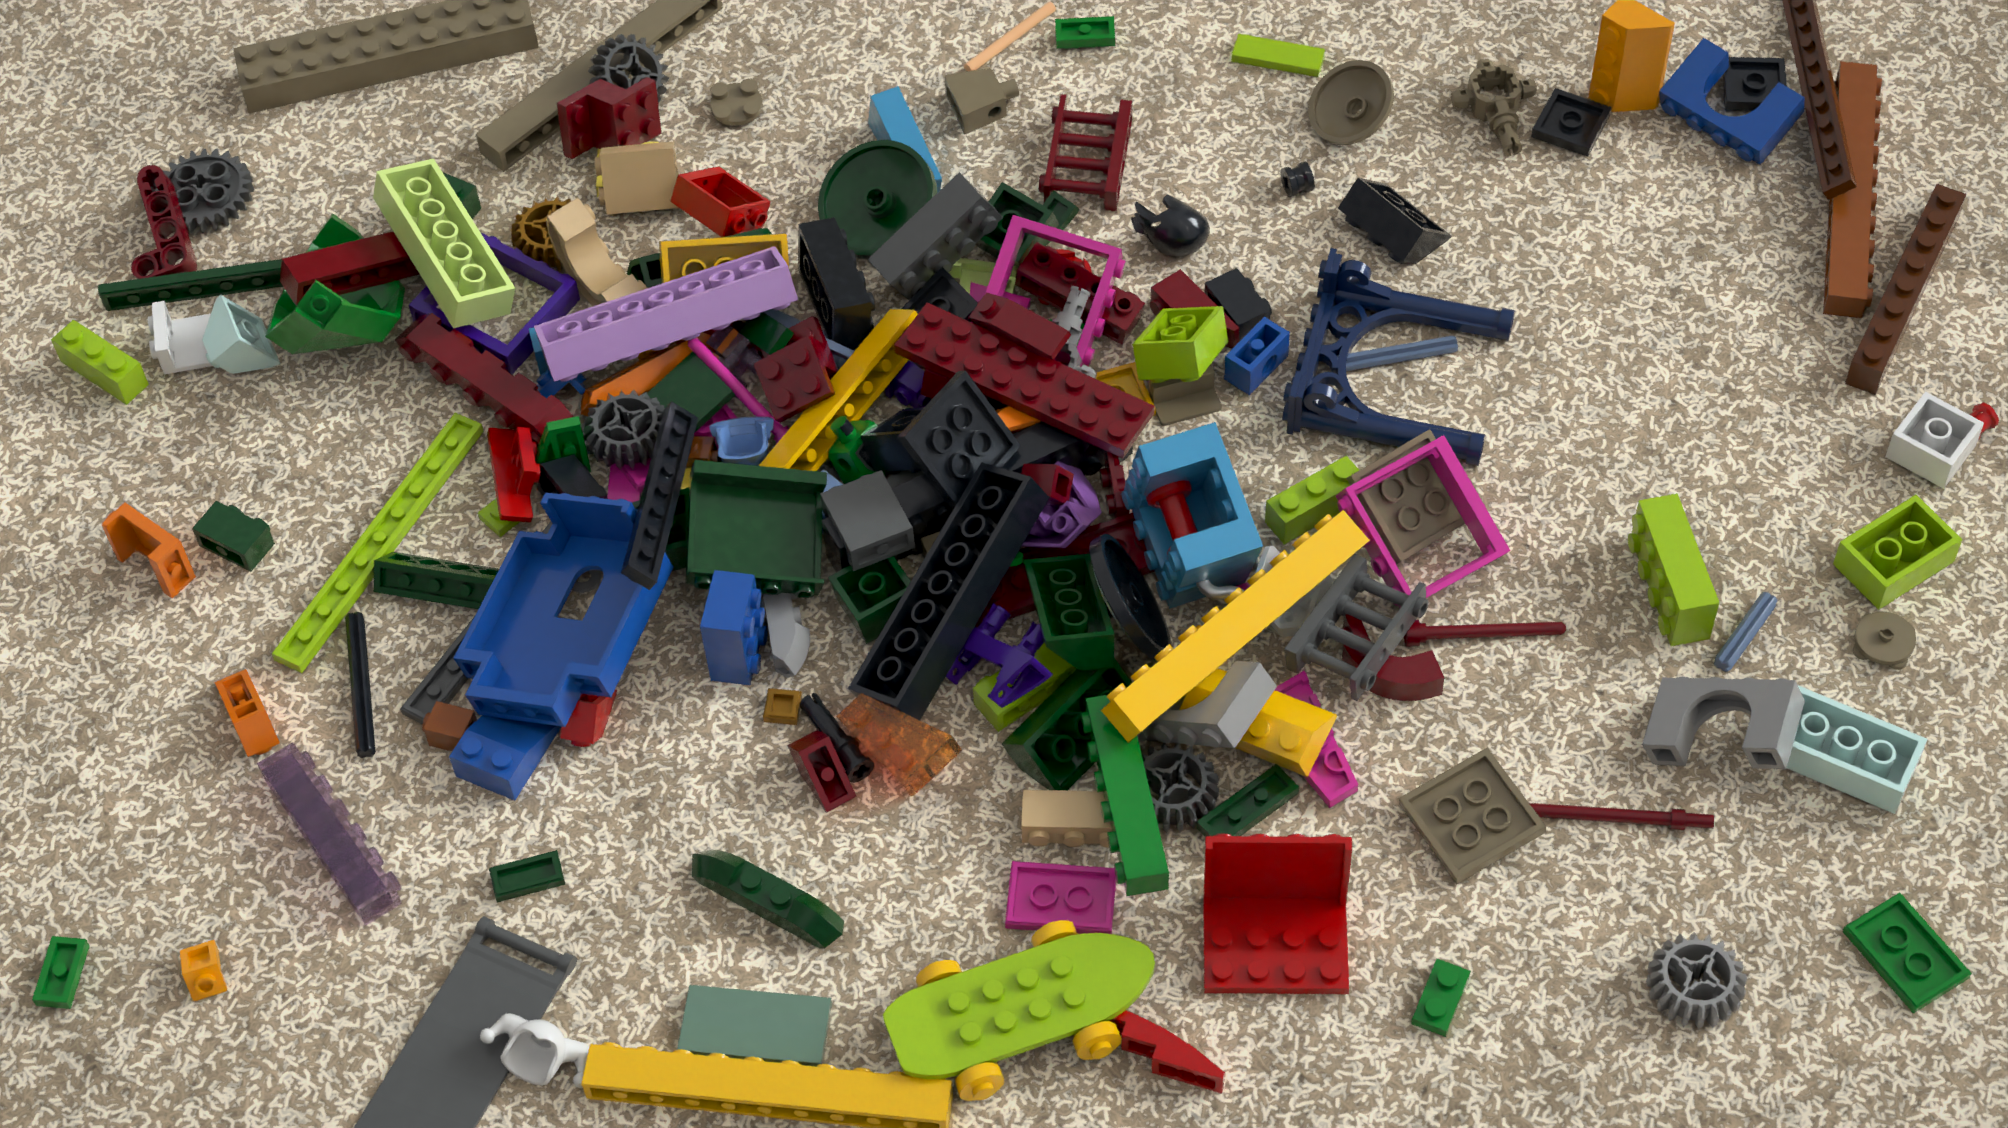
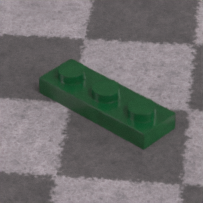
(1250, 804)

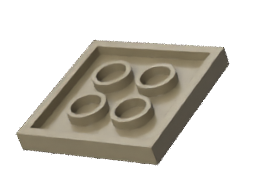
(1410, 506)
(1472, 815)

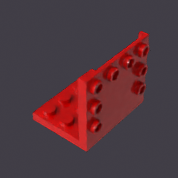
(1276, 914)

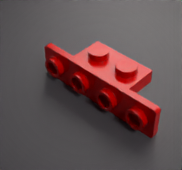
(513, 471)

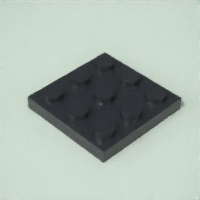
(956, 435)

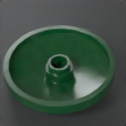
(875, 192)

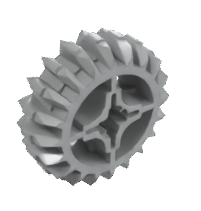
(1717, 1000)

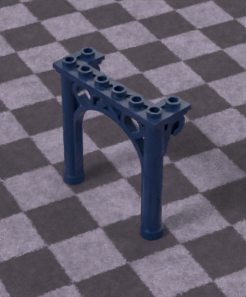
(1349, 290)

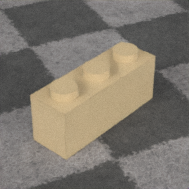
(1063, 818)

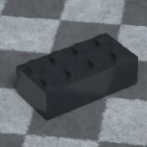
(834, 282)

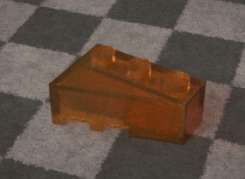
(898, 742)

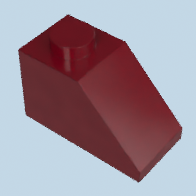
(822, 770)

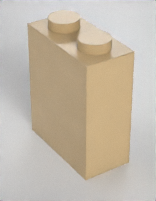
(637, 177)

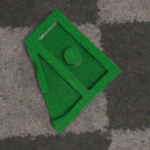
(562, 439)

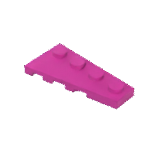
(1331, 772)

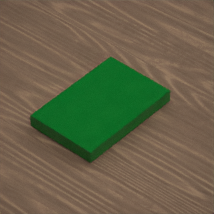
(1906, 952)

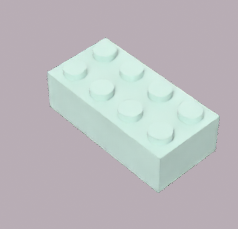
(1854, 751)

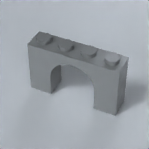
(1688, 702)
(1221, 716)

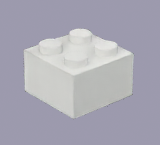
(1934, 439)

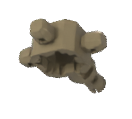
(1501, 110)

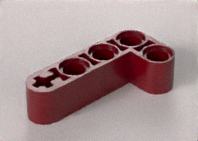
(162, 225)

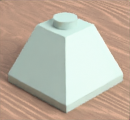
(237, 339)

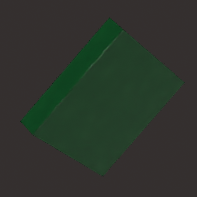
(693, 388)

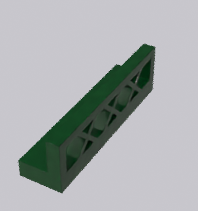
(432, 579)

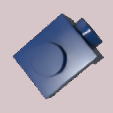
(548, 387)

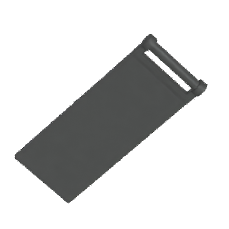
(445, 1069)

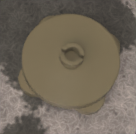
(736, 102)
(1884, 639)

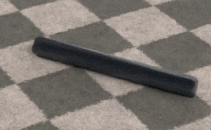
(360, 685)

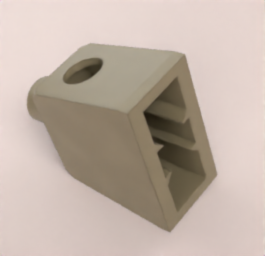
(978, 97)

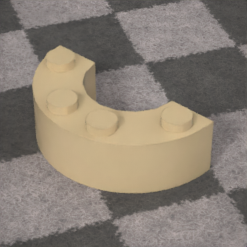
(586, 255)

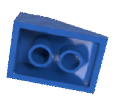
(501, 753)

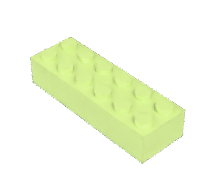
(443, 243)

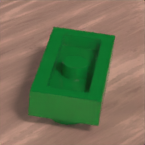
(1085, 32)
(61, 972)
(1441, 997)

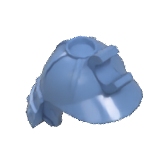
(743, 439)

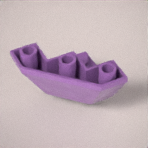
(1062, 524)

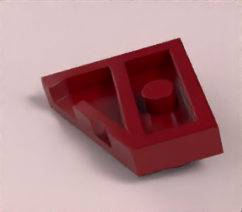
(1113, 478)

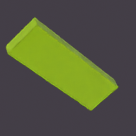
(1278, 55)

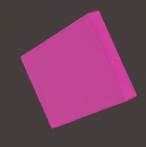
(1060, 892)

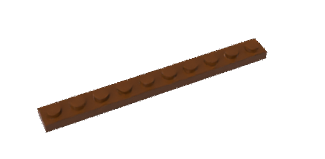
(1820, 97)

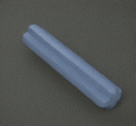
(1745, 631)

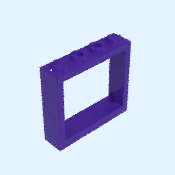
(521, 346)

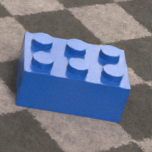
(733, 628)

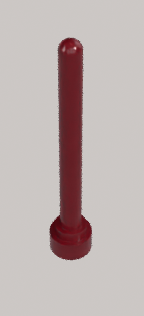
(1421, 633)

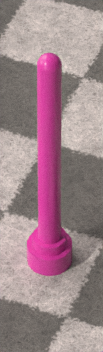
(736, 386)

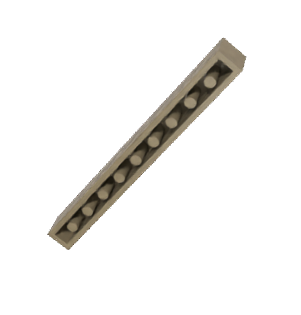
(537, 117)

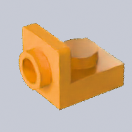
(202, 970)

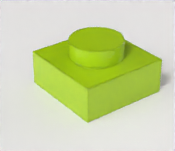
(490, 516)

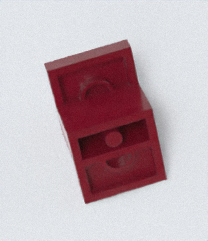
(608, 116)
(798, 372)

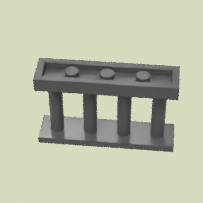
(1338, 602)

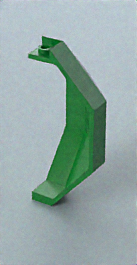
(333, 320)

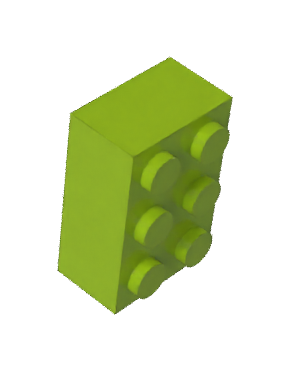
(1180, 344)
(1897, 551)

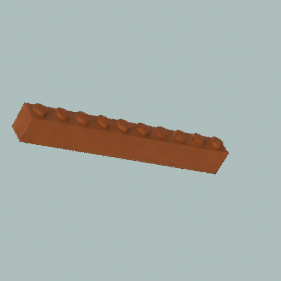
(1850, 213)

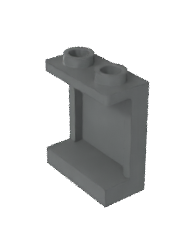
(868, 520)

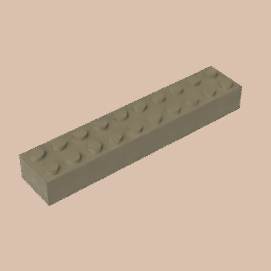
(381, 50)

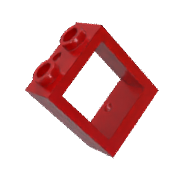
(720, 201)

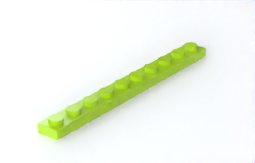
(378, 540)

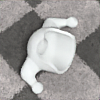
(536, 1049)

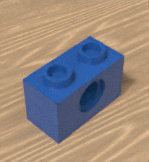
(1256, 355)

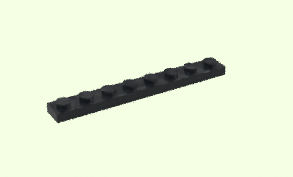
(659, 496)

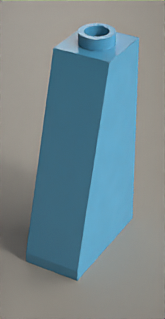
(893, 121)

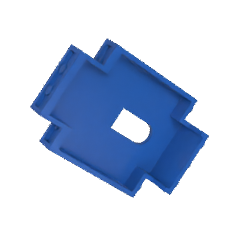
(517, 647)

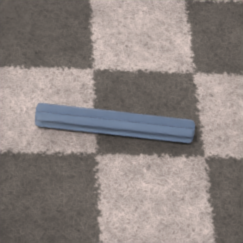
(1401, 353)

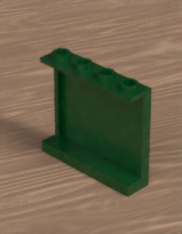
(756, 525)

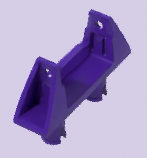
(1010, 658)

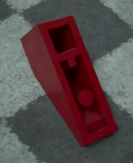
(1182, 292)
(1020, 325)

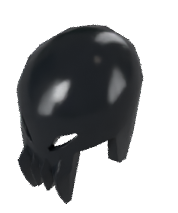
(1180, 231)

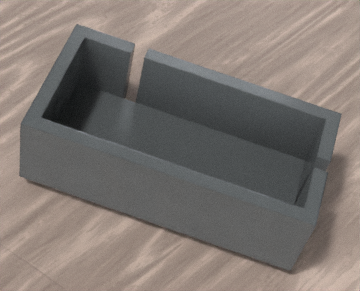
(936, 236)

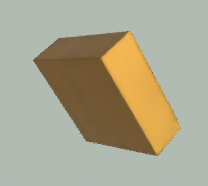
(782, 706)

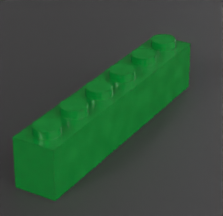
(1126, 803)

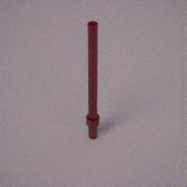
(1676, 818)

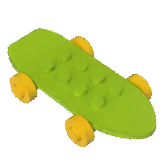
(1016, 1004)

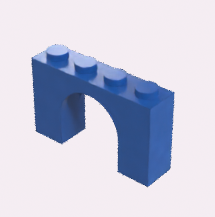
(1750, 134)

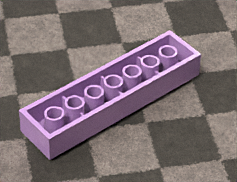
(666, 314)

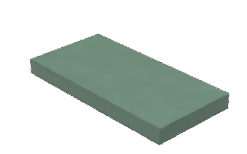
(755, 1024)

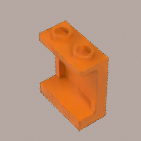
(133, 532)

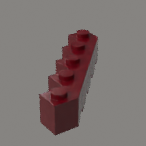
(480, 376)

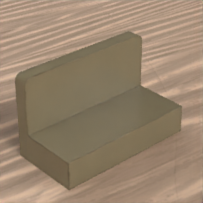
(1182, 401)

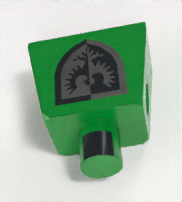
(848, 451)

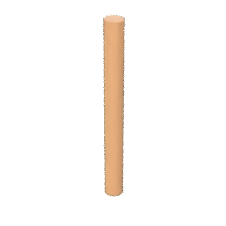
(1010, 37)

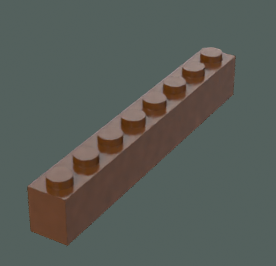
(1905, 289)

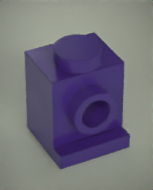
(907, 386)

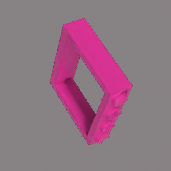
(1104, 295)
(1463, 496)

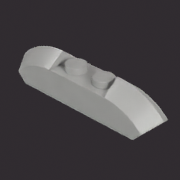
(787, 636)

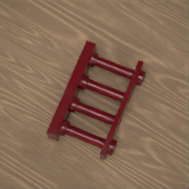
(1111, 166)

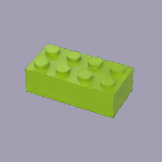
(1673, 570)

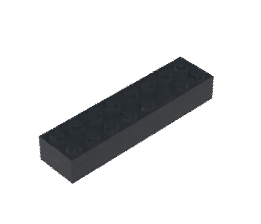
(950, 590)

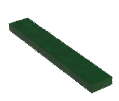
(191, 285)

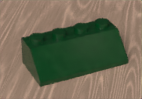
(1071, 610)
(1052, 739)

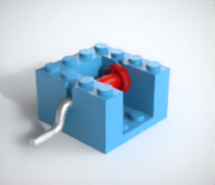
(1191, 516)

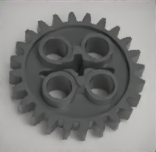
(210, 188)

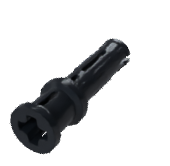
(846, 746)

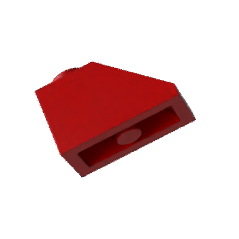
(588, 719)

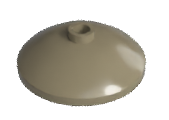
(1342, 94)

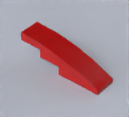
(1169, 1053)

